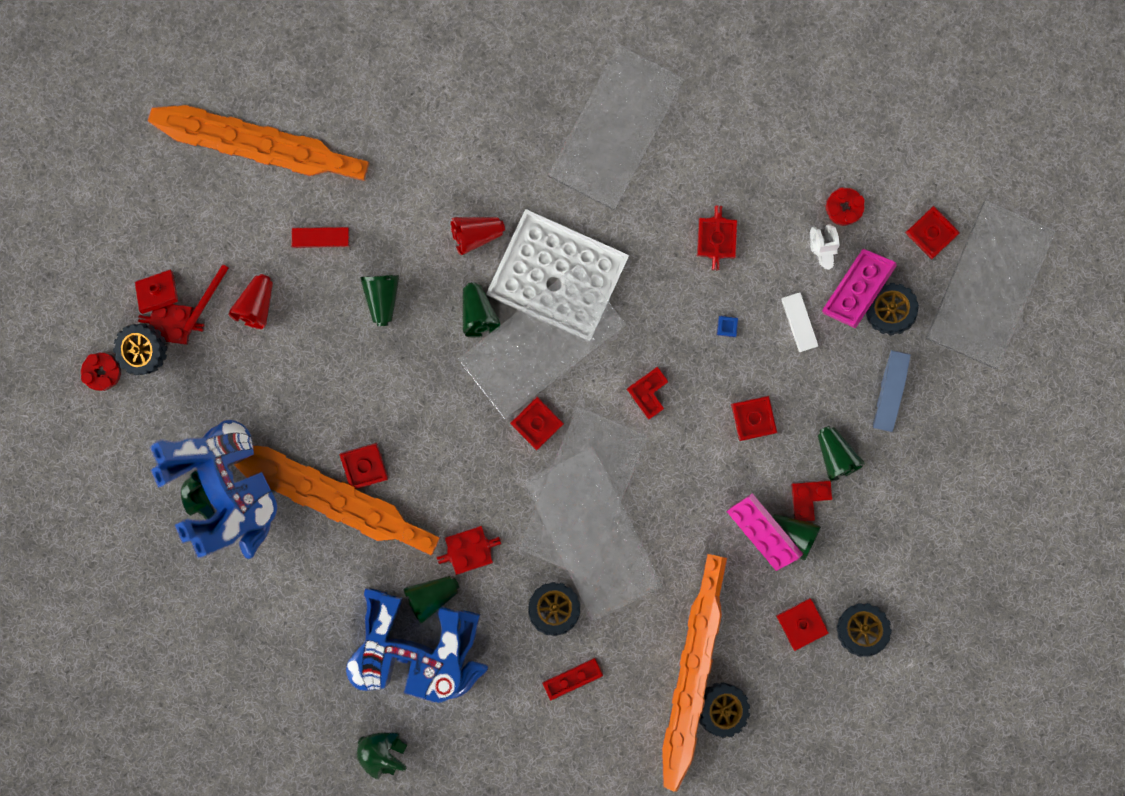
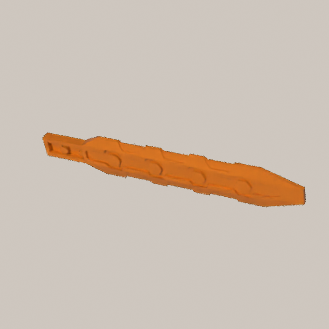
(254, 142)
(335, 499)
(694, 670)

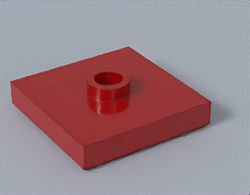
(932, 232)
(156, 291)
(754, 418)
(537, 423)
(363, 466)
(802, 624)

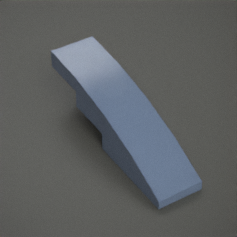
(892, 390)

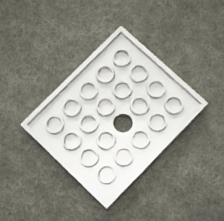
(550, 250)

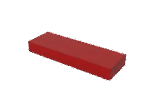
(320, 237)
(572, 679)

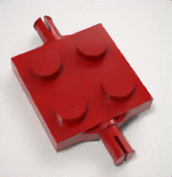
(717, 238)
(170, 322)
(468, 550)

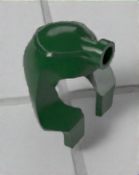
(194, 497)
(375, 755)

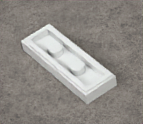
(799, 322)

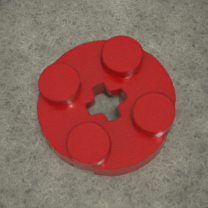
(855, 202)
(89, 371)

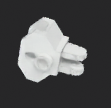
(825, 245)

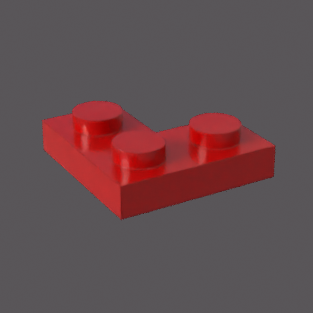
(643, 392)
(804, 495)

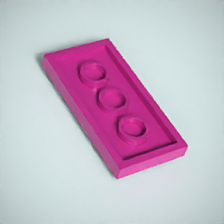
(859, 288)
(764, 532)

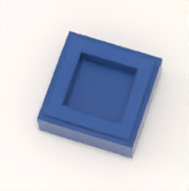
(727, 326)

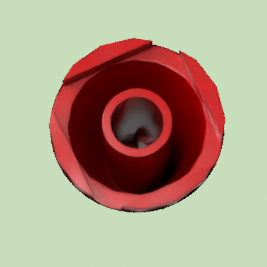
(475, 232)
(254, 303)

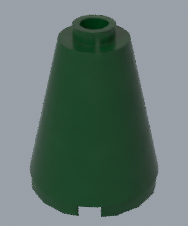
(380, 297)
(477, 312)
(838, 454)
(800, 532)
(430, 596)

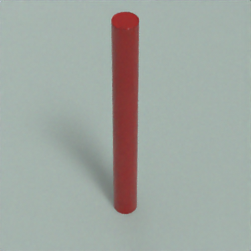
(205, 298)

